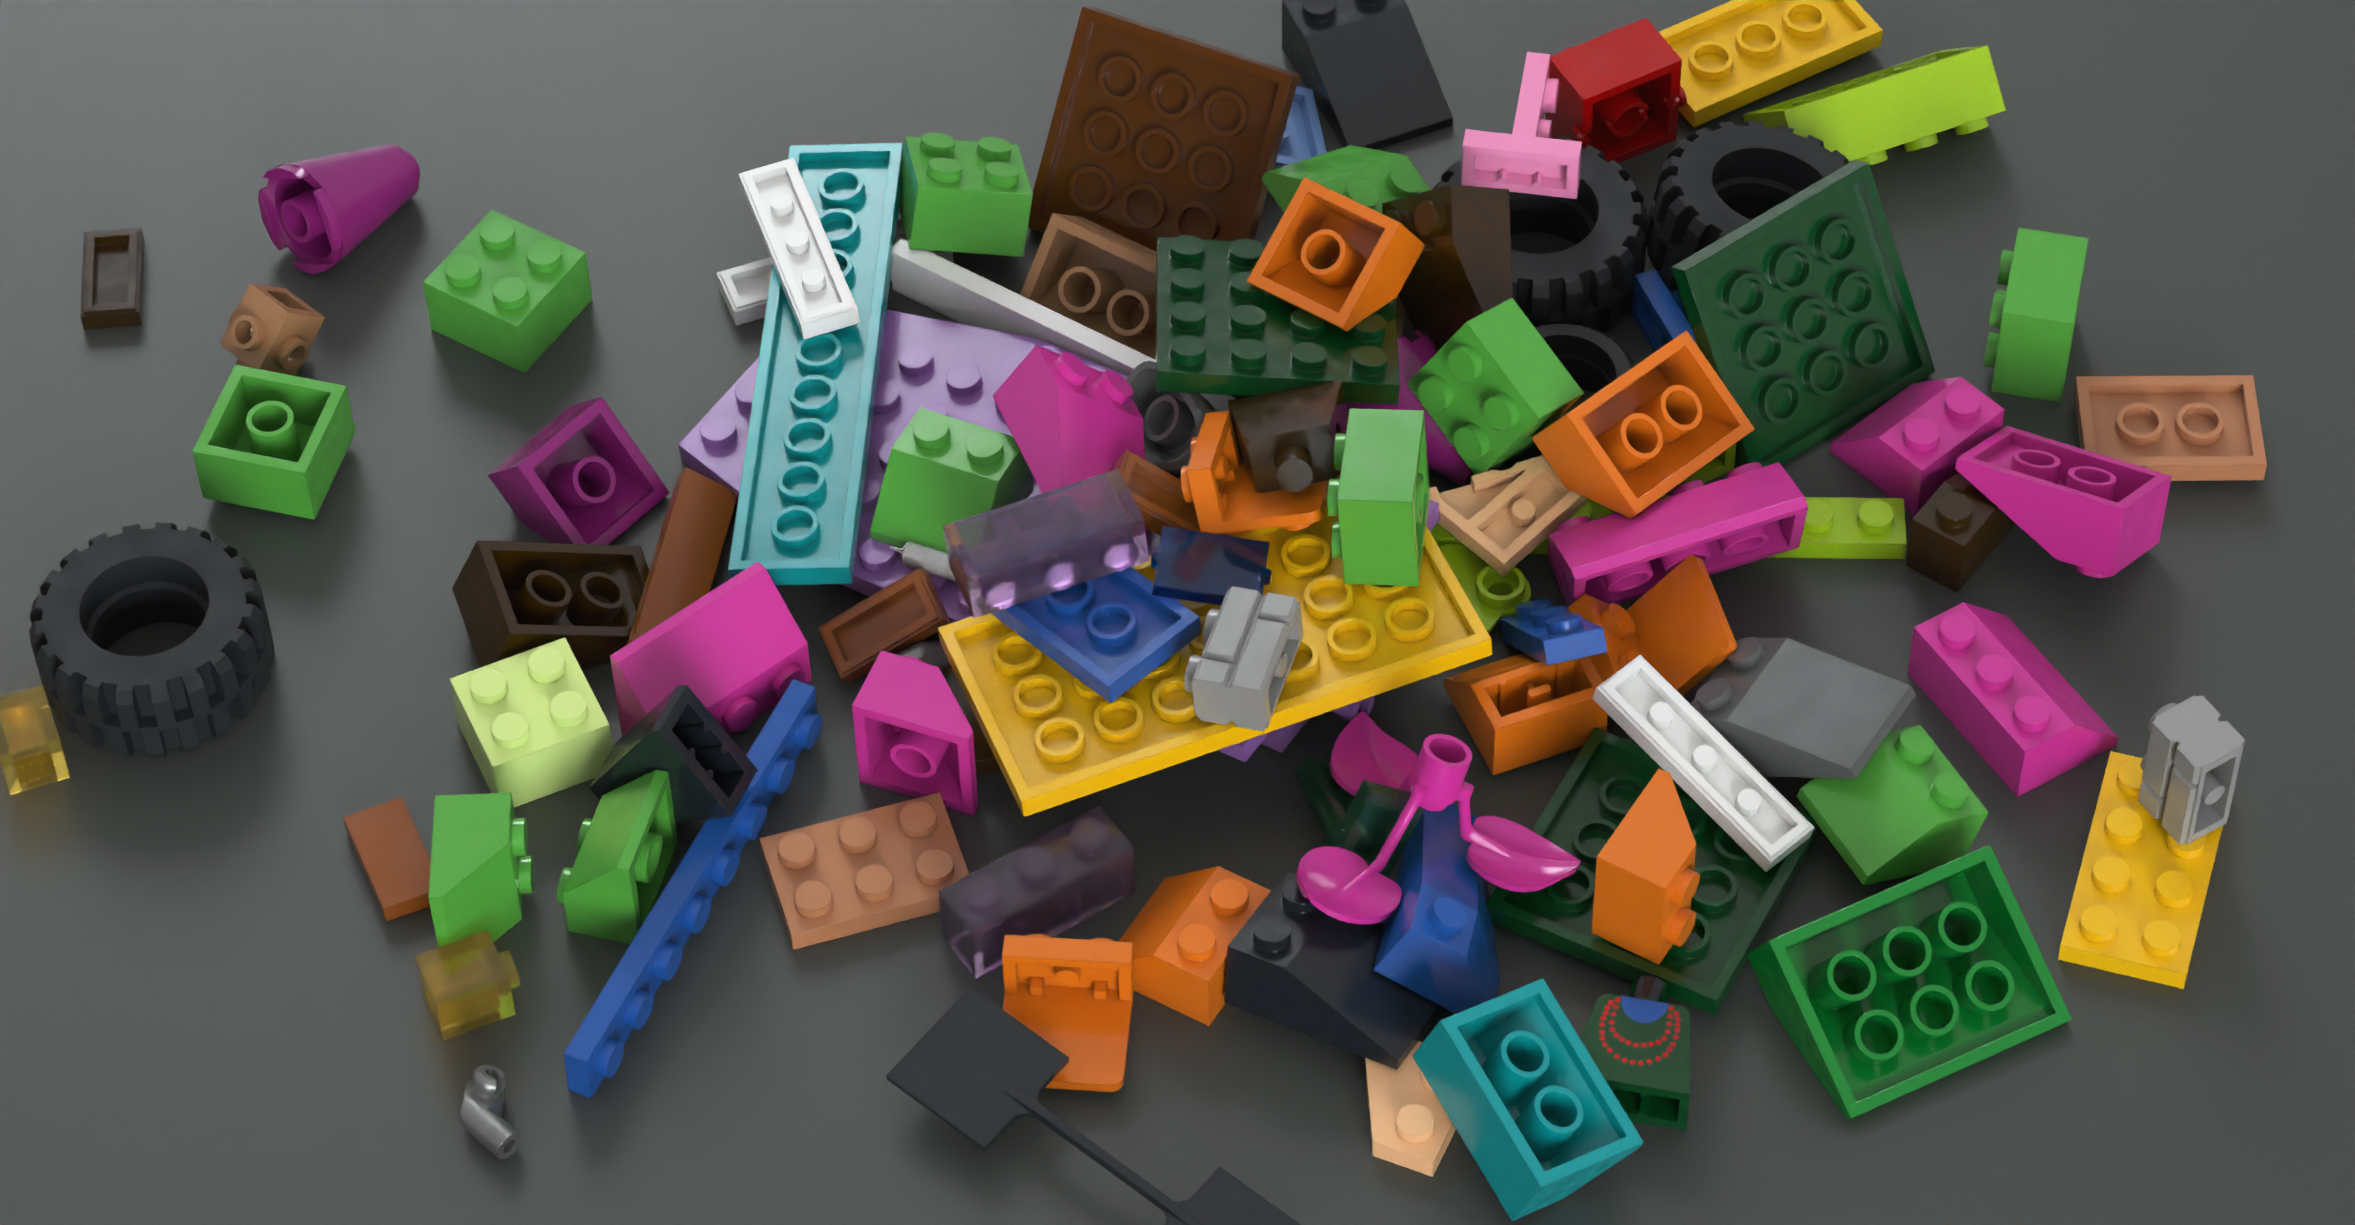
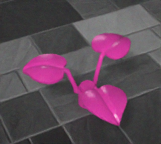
(1499, 850)

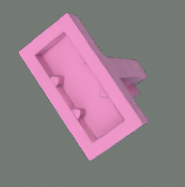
(1528, 157)

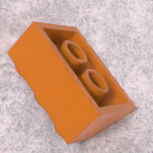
(1645, 430)

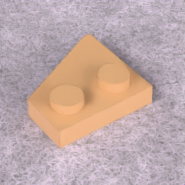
(1507, 511)
(1406, 1116)

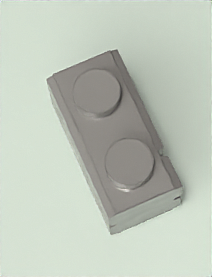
(1245, 658)
(2190, 768)

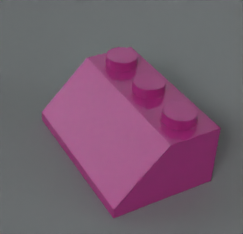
(728, 647)
(2005, 696)

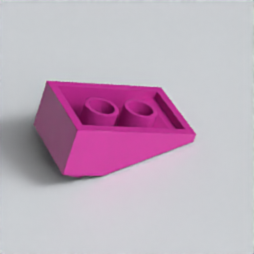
(1069, 418)
(2071, 499)

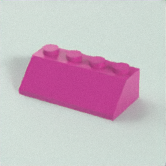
(1723, 523)

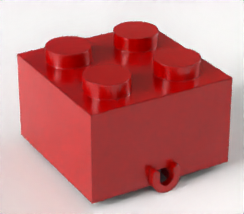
(1618, 92)

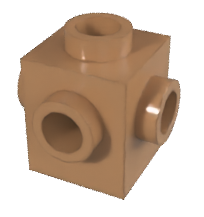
(271, 330)

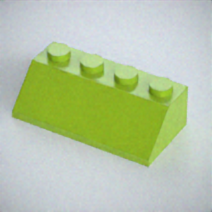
(1895, 105)

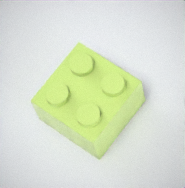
(532, 722)

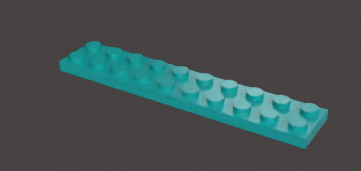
(819, 392)

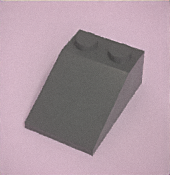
(1800, 708)

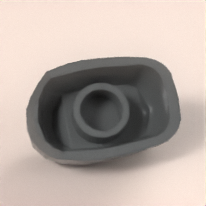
(1168, 419)

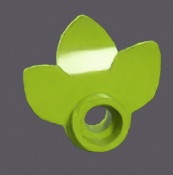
(1486, 585)

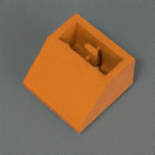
(1527, 708)

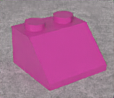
(1917, 436)
(914, 733)

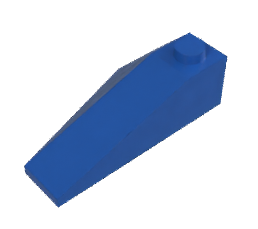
(1442, 930)

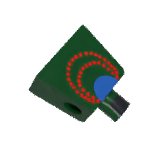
(1644, 1052)

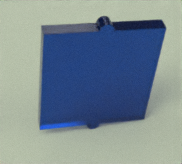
(1207, 565)

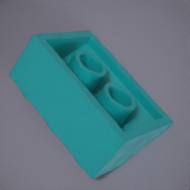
(1526, 1098)

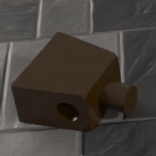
(1290, 435)

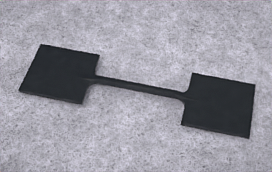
(988, 1069)

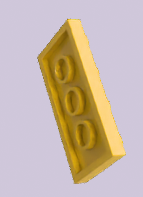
(1762, 47)
(2136, 887)

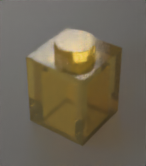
(29, 741)
(467, 984)

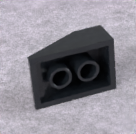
(1365, 69)
(1321, 979)

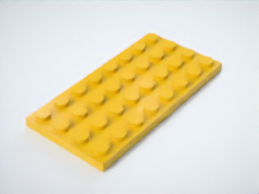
(1357, 642)

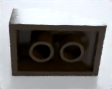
(1463, 259)
(541, 592)

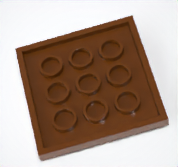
(1160, 134)

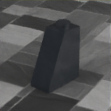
(685, 740)

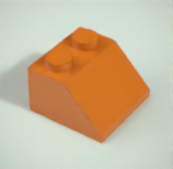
(1335, 257)
(1647, 875)
(1185, 939)

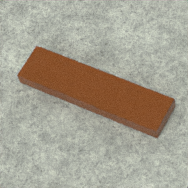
(685, 549)

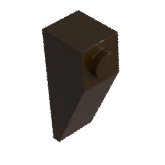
(1955, 533)

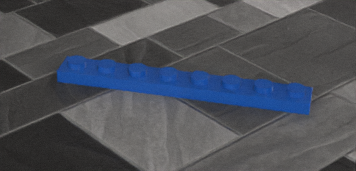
(687, 897)

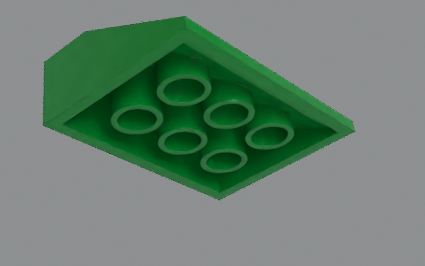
(1910, 983)

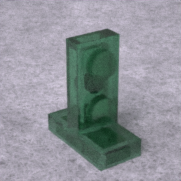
(1357, 821)

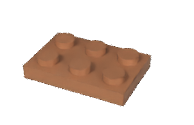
(2174, 424)
(863, 869)

